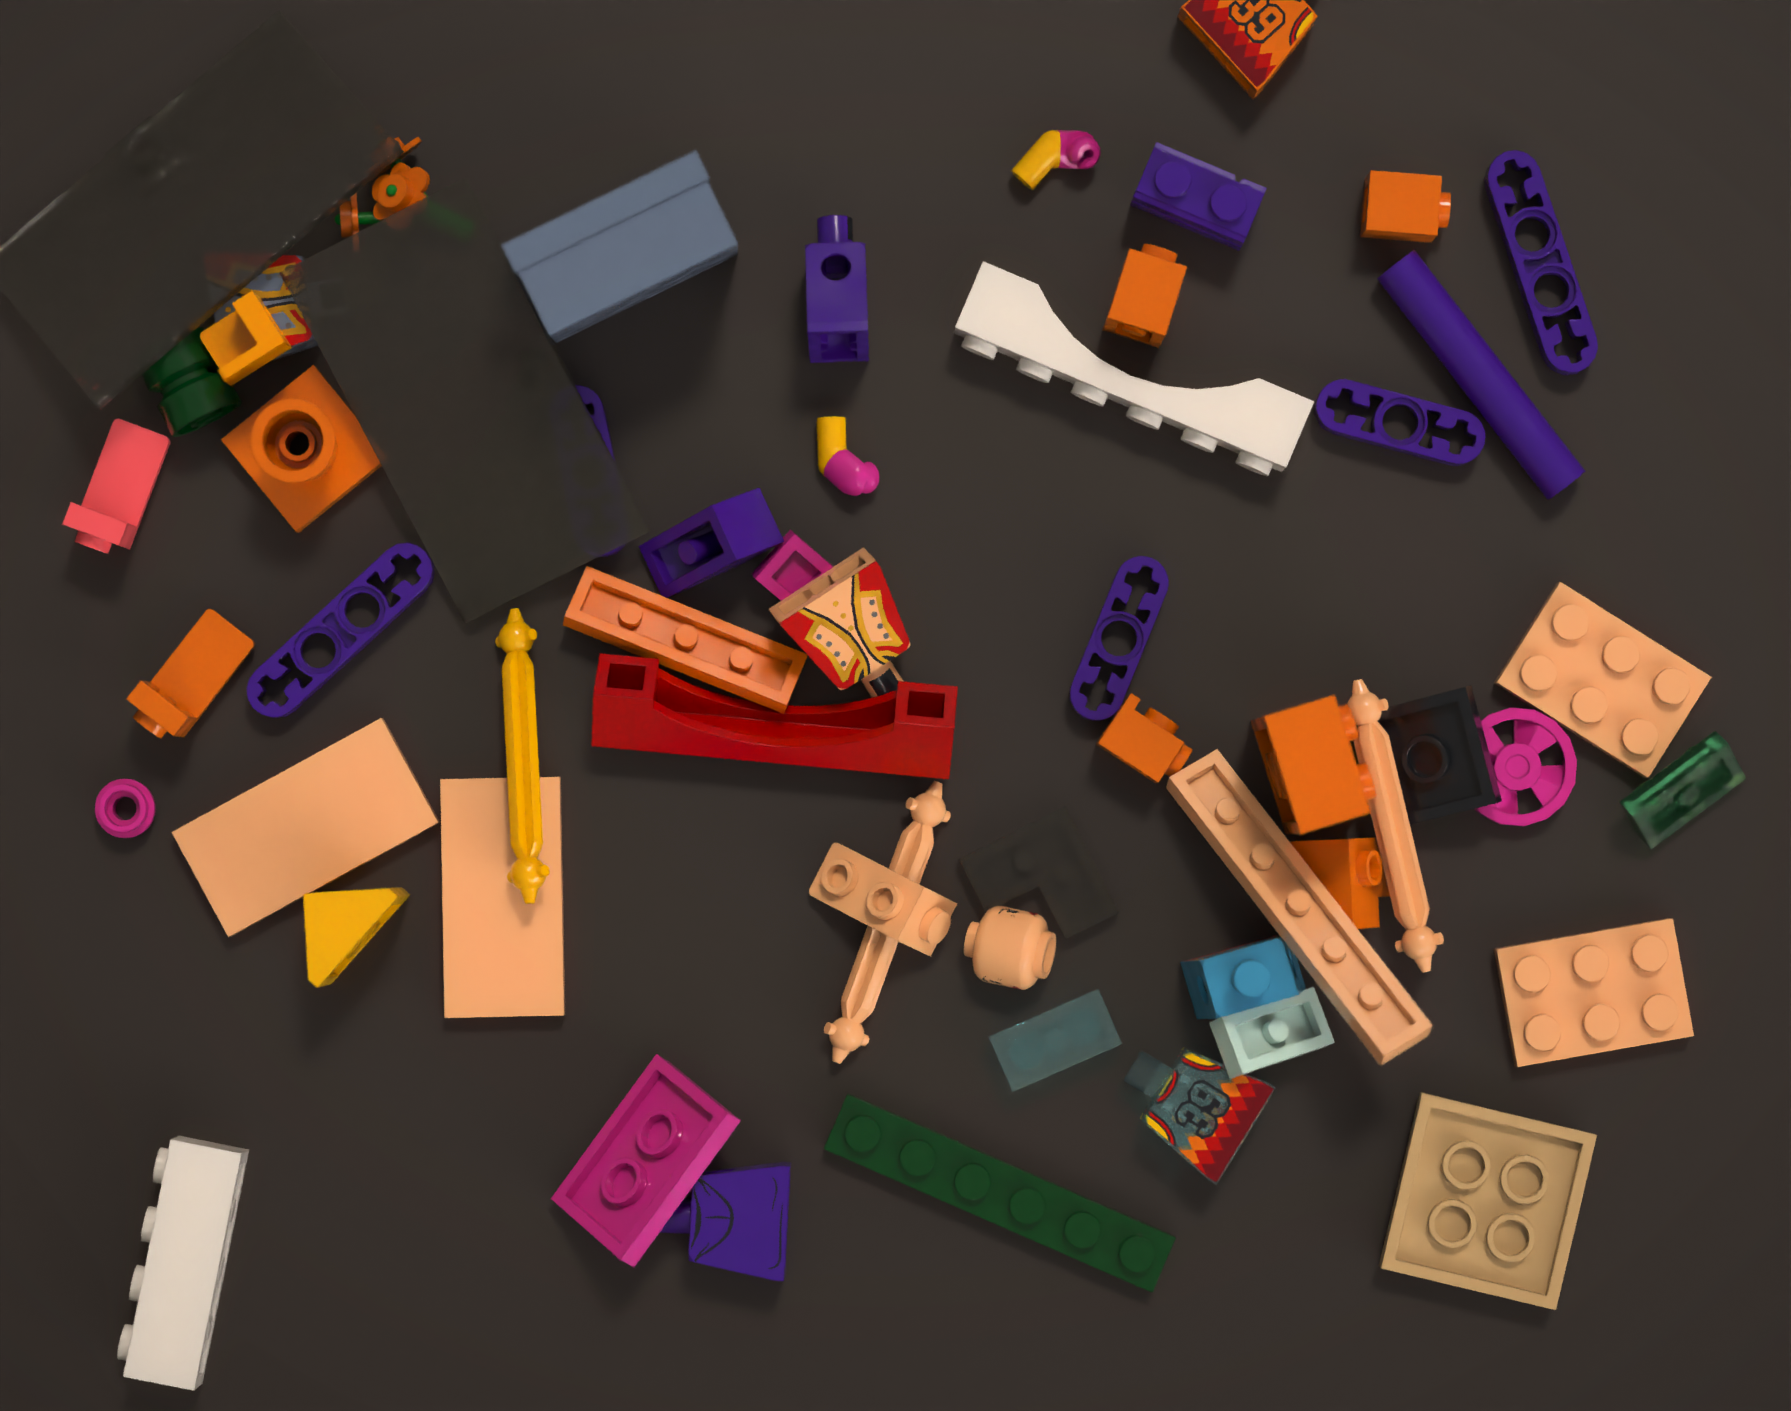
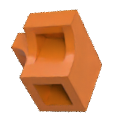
(1350, 873)

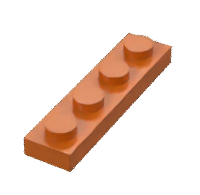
(685, 639)

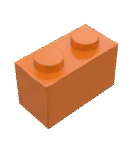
(1145, 295)

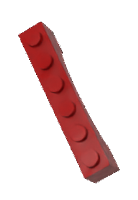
(656, 712)

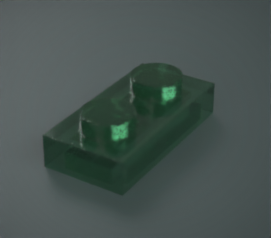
(1683, 789)

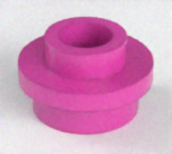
(106, 808)

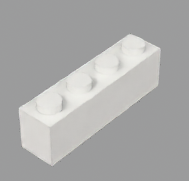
(184, 1262)

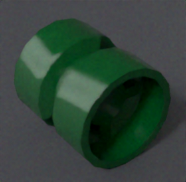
(190, 387)

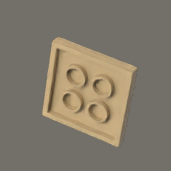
(1487, 1201)

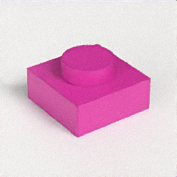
(790, 566)

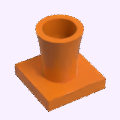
(329, 469)

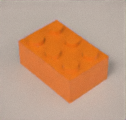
(1313, 765)

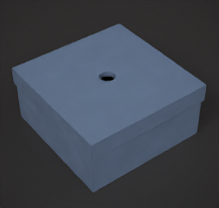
(623, 247)

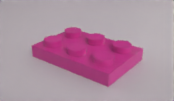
(645, 1160)

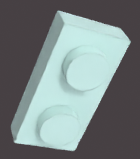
(1271, 1033)

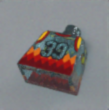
(1199, 1107)

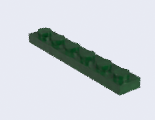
(999, 1192)

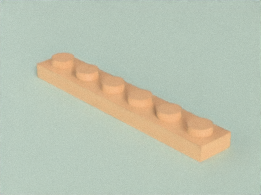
(1299, 907)

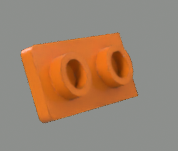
(191, 676)

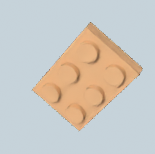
(1602, 680)
(1593, 992)

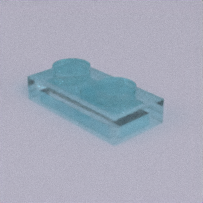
(1055, 1040)

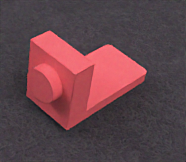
(119, 487)

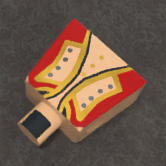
(848, 624)

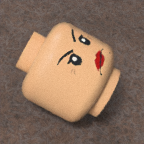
(1010, 947)

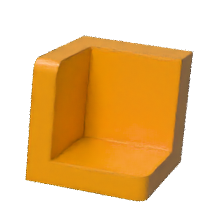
(244, 339)

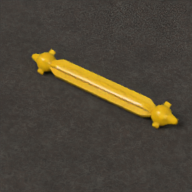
(522, 756)

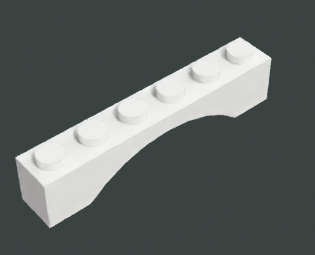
(1247, 418)

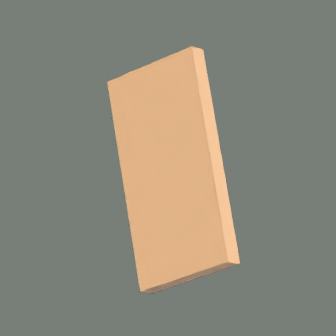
(305, 827)
(496, 948)

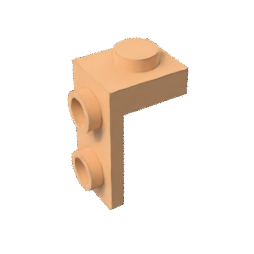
(883, 899)

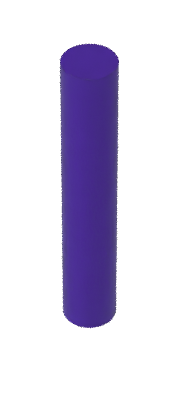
(1481, 375)

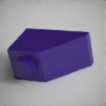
(711, 542)

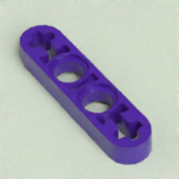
(1531, 265)
(334, 622)

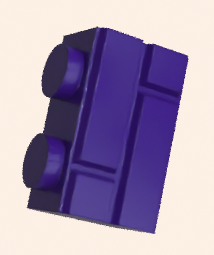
(1198, 196)

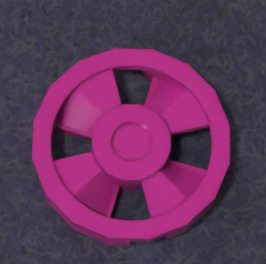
(1519, 766)

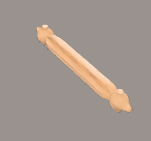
(1393, 829)
(877, 948)

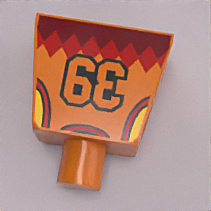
(1249, 35)

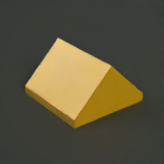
(342, 925)

